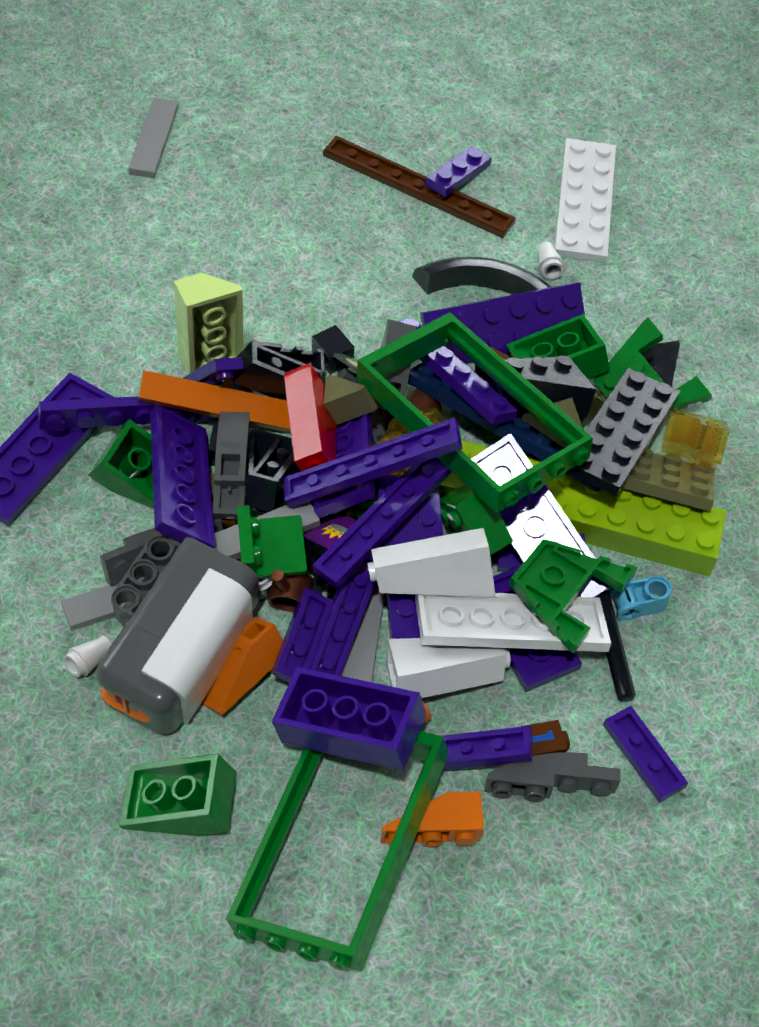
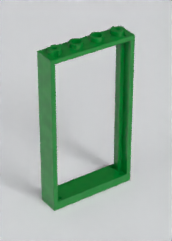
(438, 333)
(309, 947)

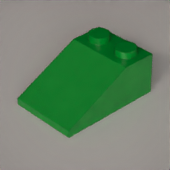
(569, 338)
(127, 465)
(180, 796)

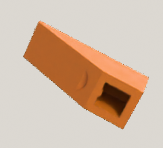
(245, 666)
(447, 819)

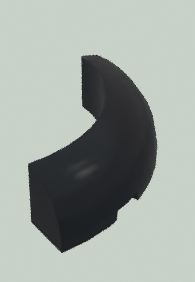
(479, 271)

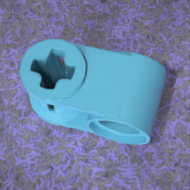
(638, 600)

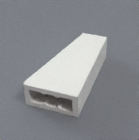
(436, 566)
(443, 668)

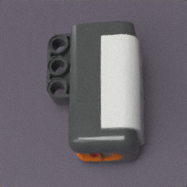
(174, 630)

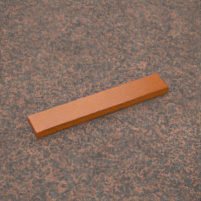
(212, 400)

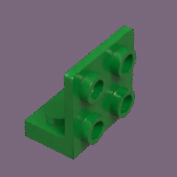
(271, 543)

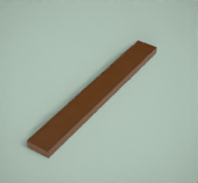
(413, 184)

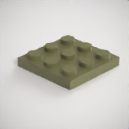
(673, 480)

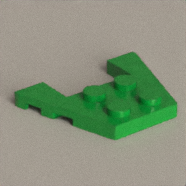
(630, 357)
(555, 577)

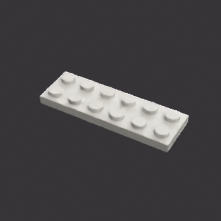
(585, 200)
(503, 622)

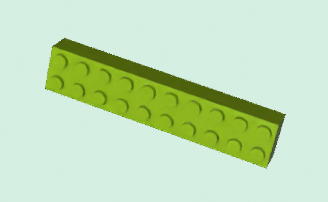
(631, 521)

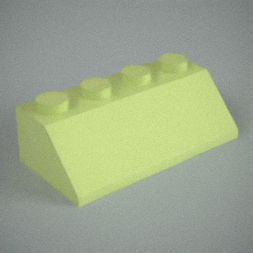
(208, 319)

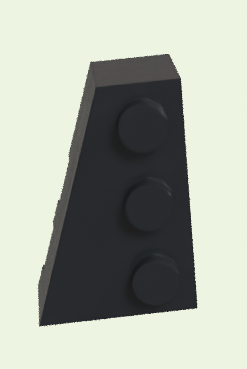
(267, 362)
(556, 378)
(268, 463)

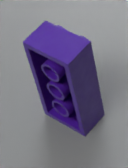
(350, 718)

